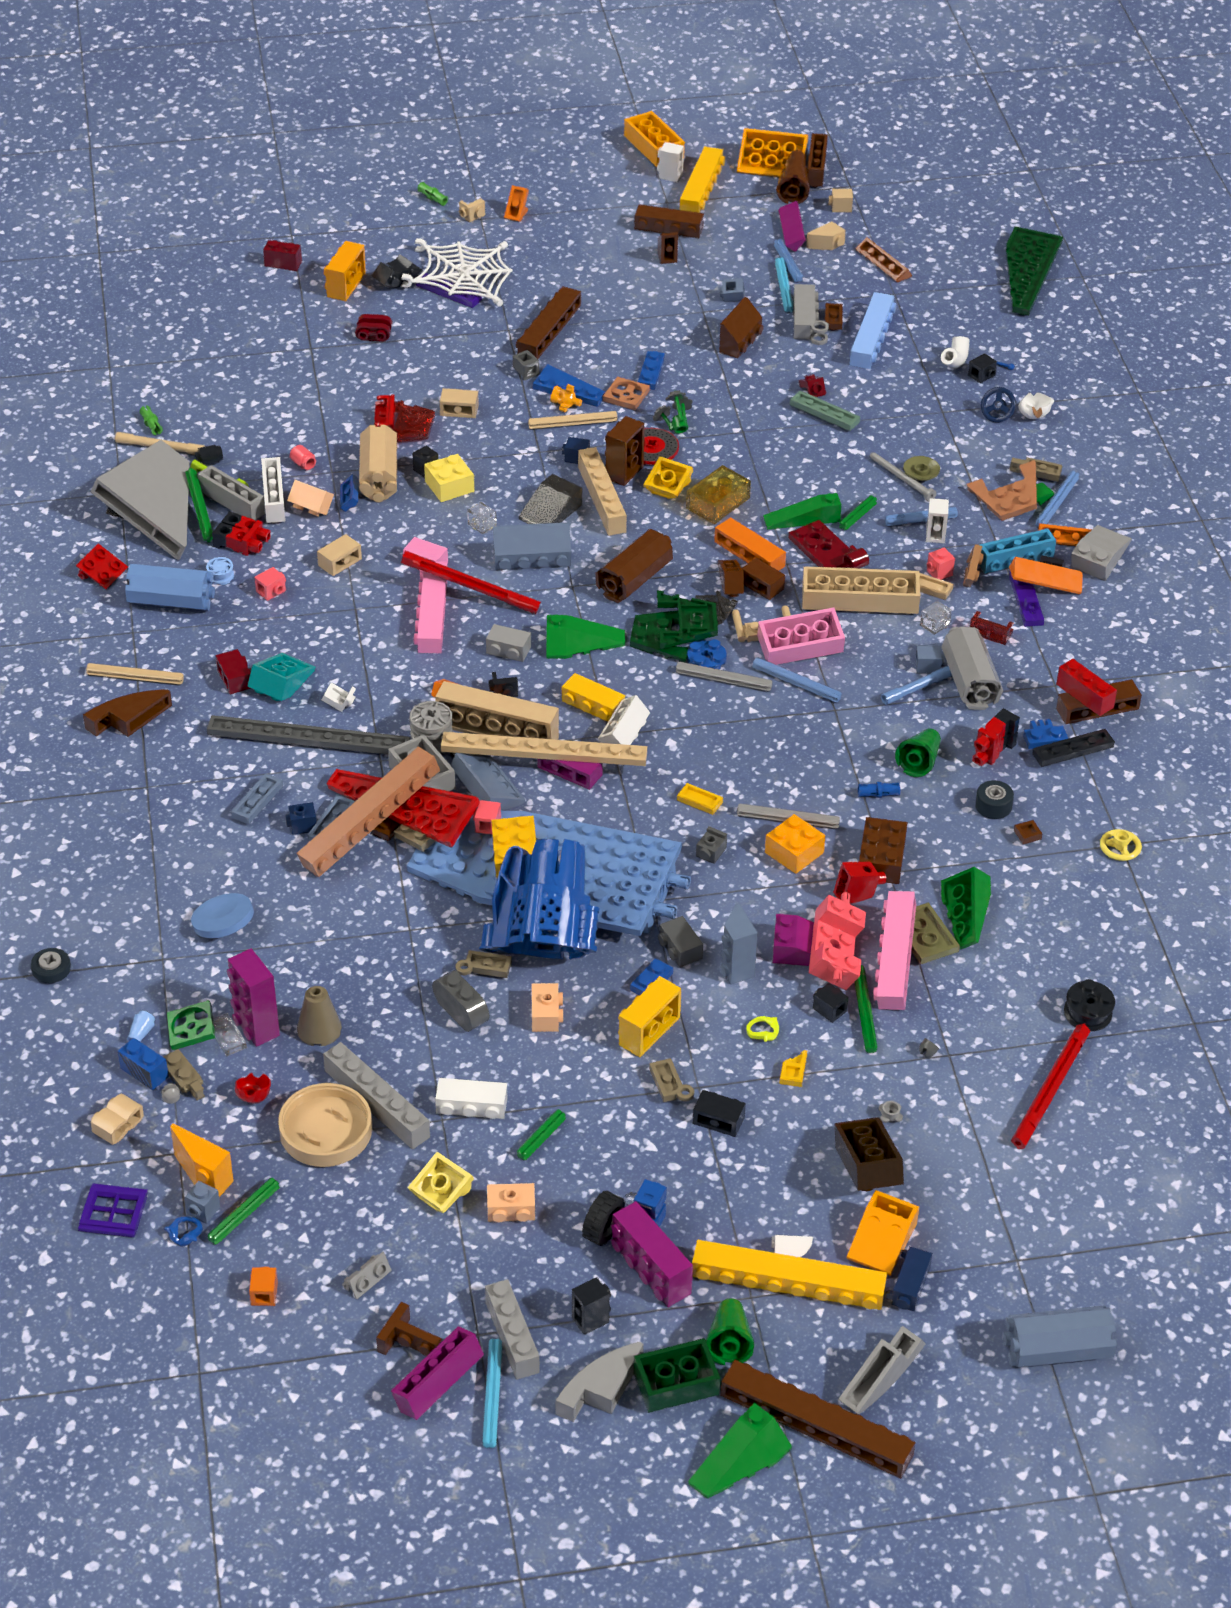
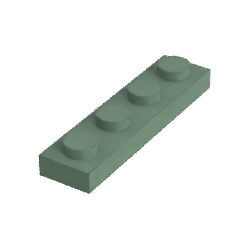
(825, 410)

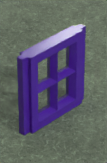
(109, 1227)

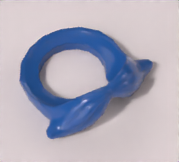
(187, 1238)

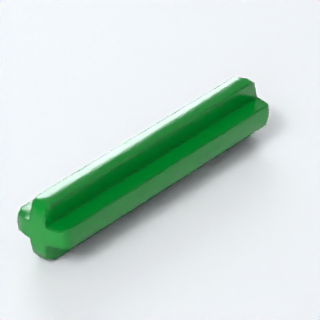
(858, 512)
(541, 1135)

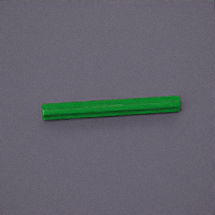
(199, 504)
(865, 1012)

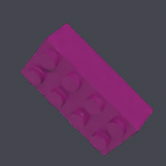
(253, 997)
(651, 1254)

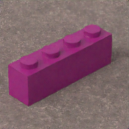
(437, 1373)

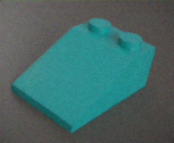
(279, 676)

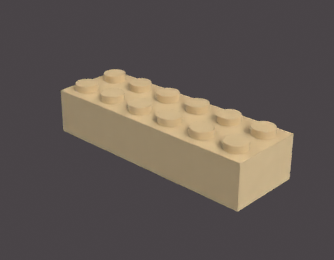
(861, 590)
(497, 714)

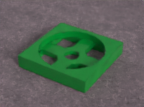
(189, 1012)

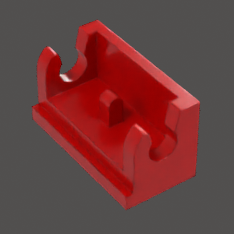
(385, 411)

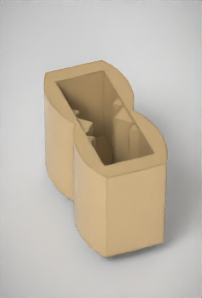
(117, 1118)

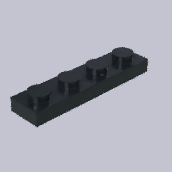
(1073, 747)

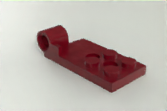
(838, 553)

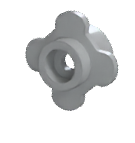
(890, 1112)

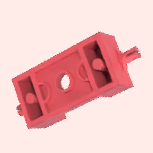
(836, 925)

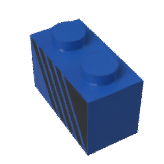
(143, 1063)

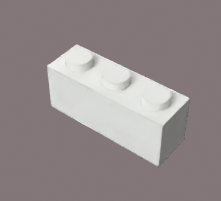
(625, 722)
(471, 1098)

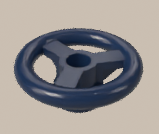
(1004, 407)

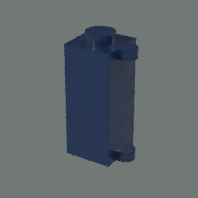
(910, 1279)

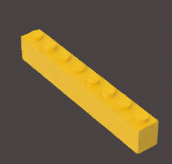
(789, 1274)

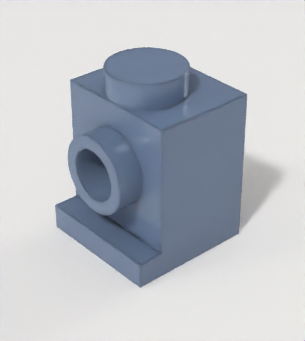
(732, 289)

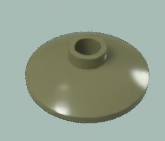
(921, 468)

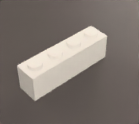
(273, 490)

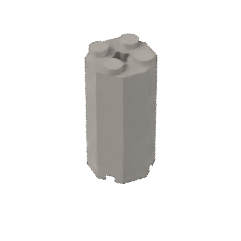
(972, 667)

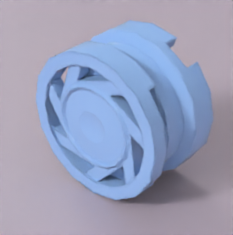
(222, 571)

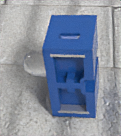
(651, 1198)

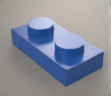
(349, 493)
(650, 974)

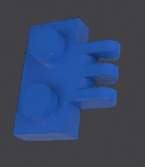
(1043, 734)

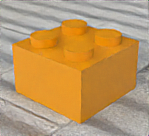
(795, 843)

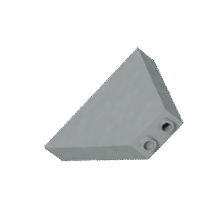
(151, 495)

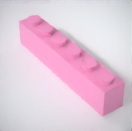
(430, 613)
(896, 950)

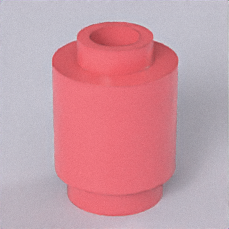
(302, 457)

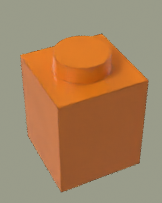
(263, 1286)

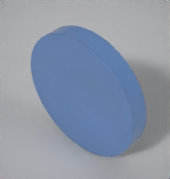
(222, 915)

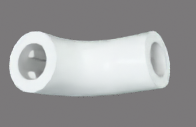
(957, 354)

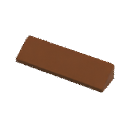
(883, 260)

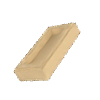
(935, 587)

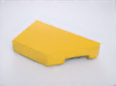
(793, 1070)

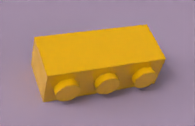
(591, 697)

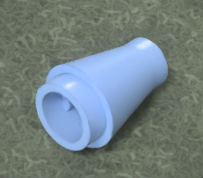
(141, 1025)

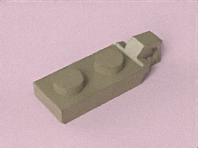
(1044, 469)
(184, 1074)

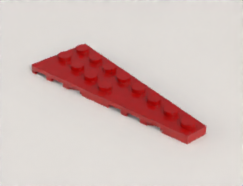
(429, 810)

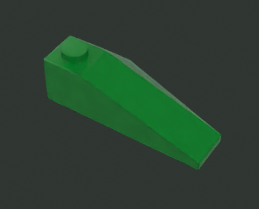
(967, 903)
(746, 1448)

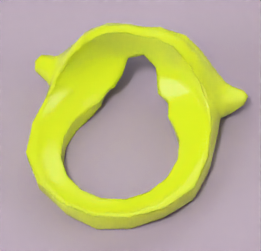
(764, 1035)

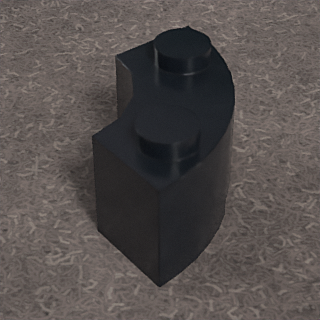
(391, 273)

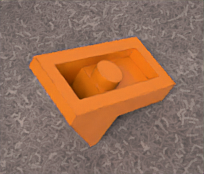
(516, 203)

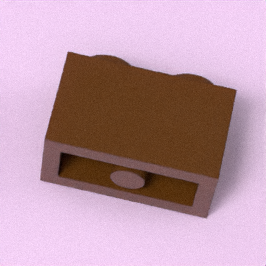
(763, 578)

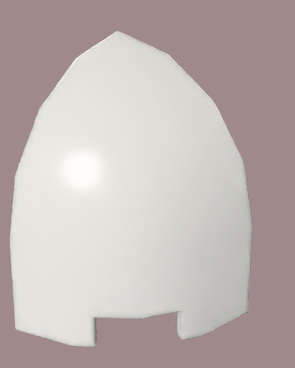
(791, 1245)

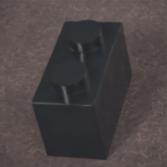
(719, 1113)
(591, 1305)

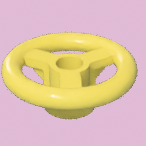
(1120, 842)

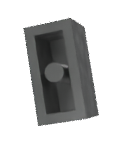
(680, 941)

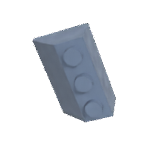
(738, 947)

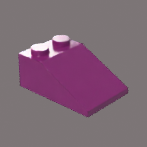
(792, 940)

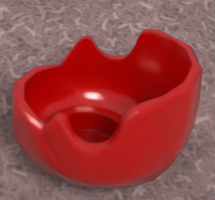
(252, 1088)

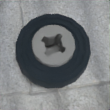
(50, 965)

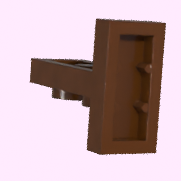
(405, 1334)

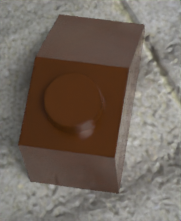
(668, 248)

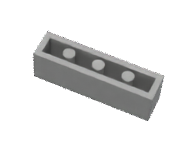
(231, 493)
(512, 1329)

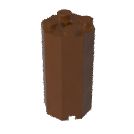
(634, 565)

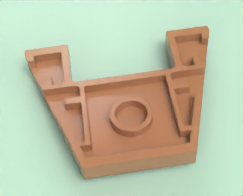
(1012, 498)

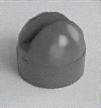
(929, 1047)

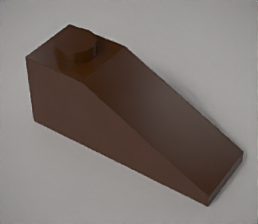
(731, 577)

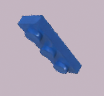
(651, 368)

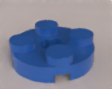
(699, 650)

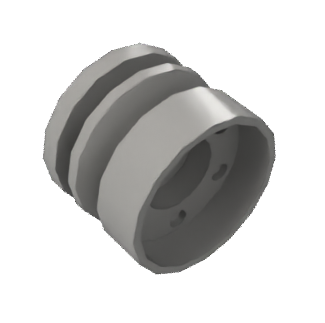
(432, 720)

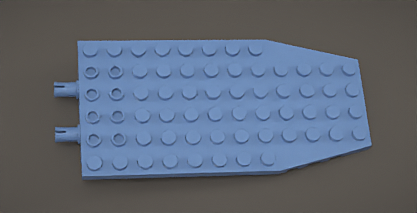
(623, 869)

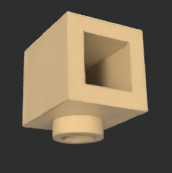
(841, 200)

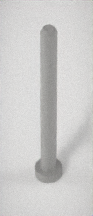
(928, 493)

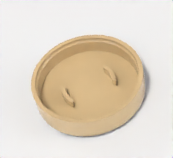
(325, 1124)

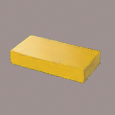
(699, 798)

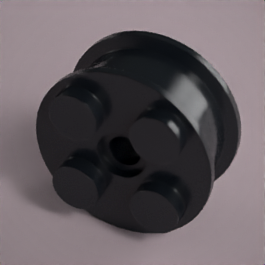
(1089, 1004)

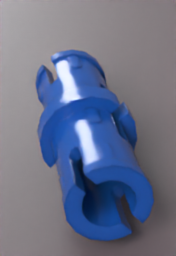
(879, 789)

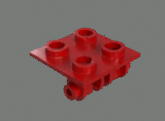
(101, 566)

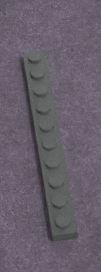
(303, 734)

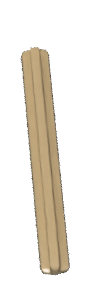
(570, 420)
(135, 673)

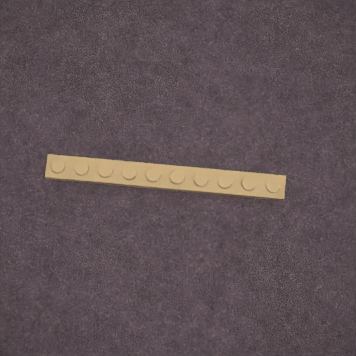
(544, 748)

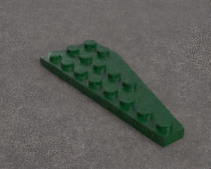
(1028, 264)

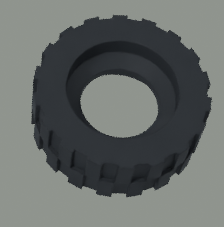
(600, 1217)

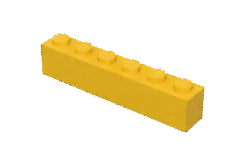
(702, 179)

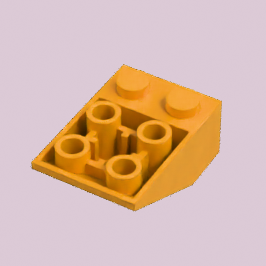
(883, 1232)

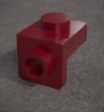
(814, 385)

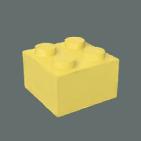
(449, 477)

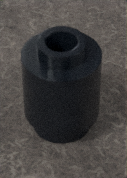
(209, 454)

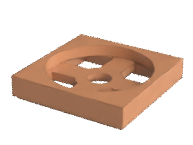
(631, 401)

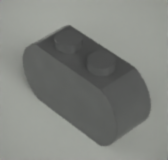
(460, 1000)

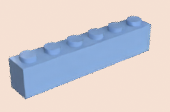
(872, 330)

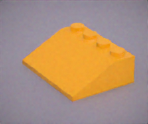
(767, 151)

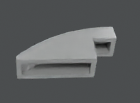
(881, 1370)
(599, 1382)

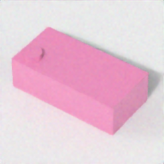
(801, 636)

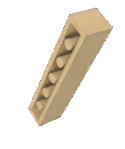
(602, 491)

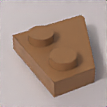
(971, 572)

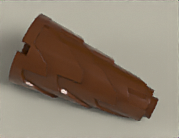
(794, 181)

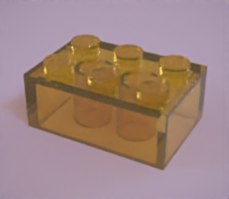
(718, 494)

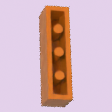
(748, 544)

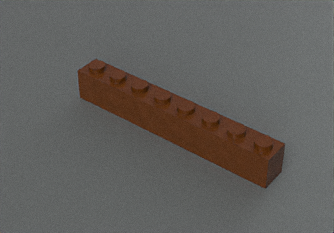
(819, 1418)

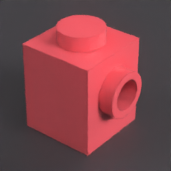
(940, 564)
(270, 583)
(484, 814)

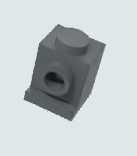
(526, 364)
(711, 845)

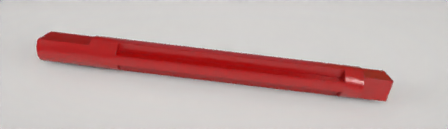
(509, 597)
(1050, 1086)

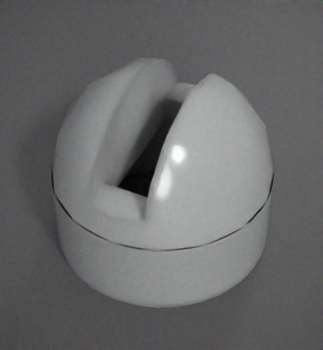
(170, 1093)

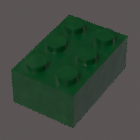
(676, 1375)

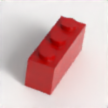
(1086, 687)

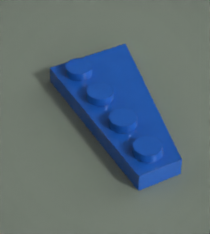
(554, 377)

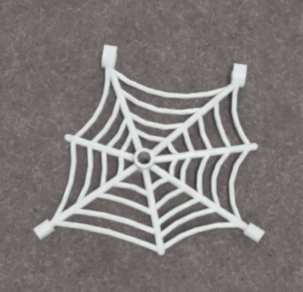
(464, 270)

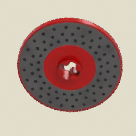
(659, 443)

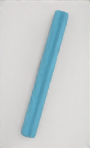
(784, 284)
(492, 1393)

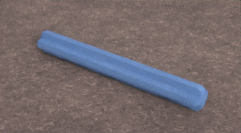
(1058, 498)
(797, 680)

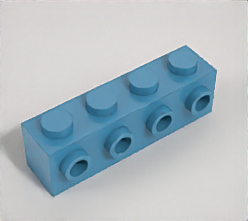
(1029, 546)

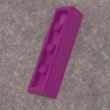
(792, 226)

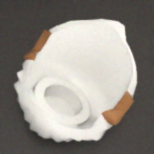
(1035, 406)

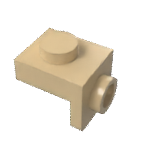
(473, 210)

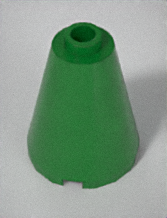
(918, 753)
(730, 1334)

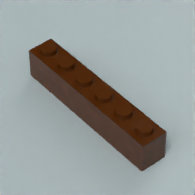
(550, 322)

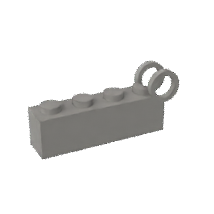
(807, 315)

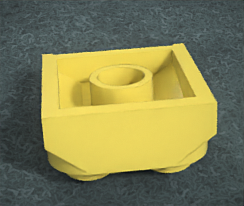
(441, 1183)

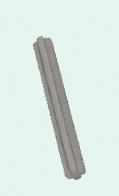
(724, 676)
(783, 814)

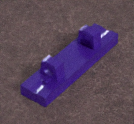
(1027, 603)

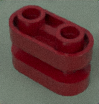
(373, 327)

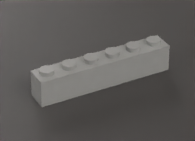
(382, 1099)

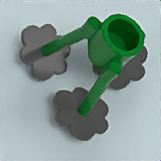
(681, 403)

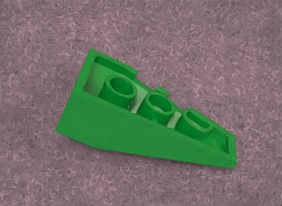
(821, 507)
(574, 635)

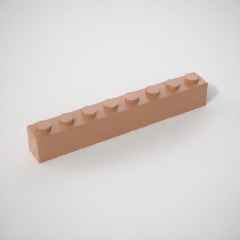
(368, 811)

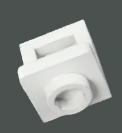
(338, 697)

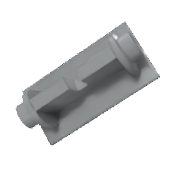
(368, 1276)

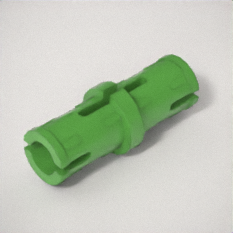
(432, 193)
(151, 420)

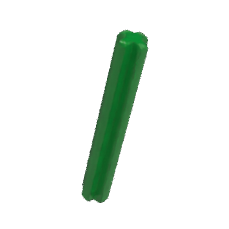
(243, 1211)

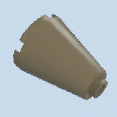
(318, 1018)

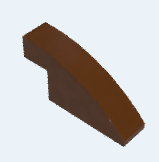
(127, 712)

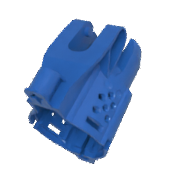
(532, 890)

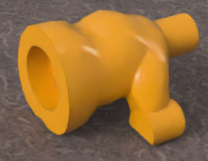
(565, 398)

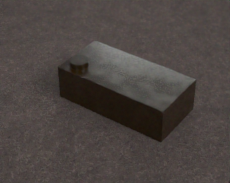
(869, 1154)

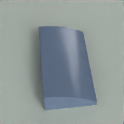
(486, 780)

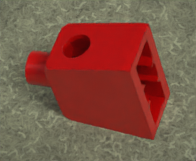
(858, 880)

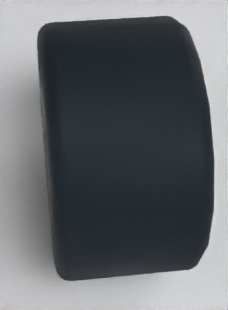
(994, 799)

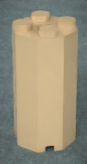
(378, 463)

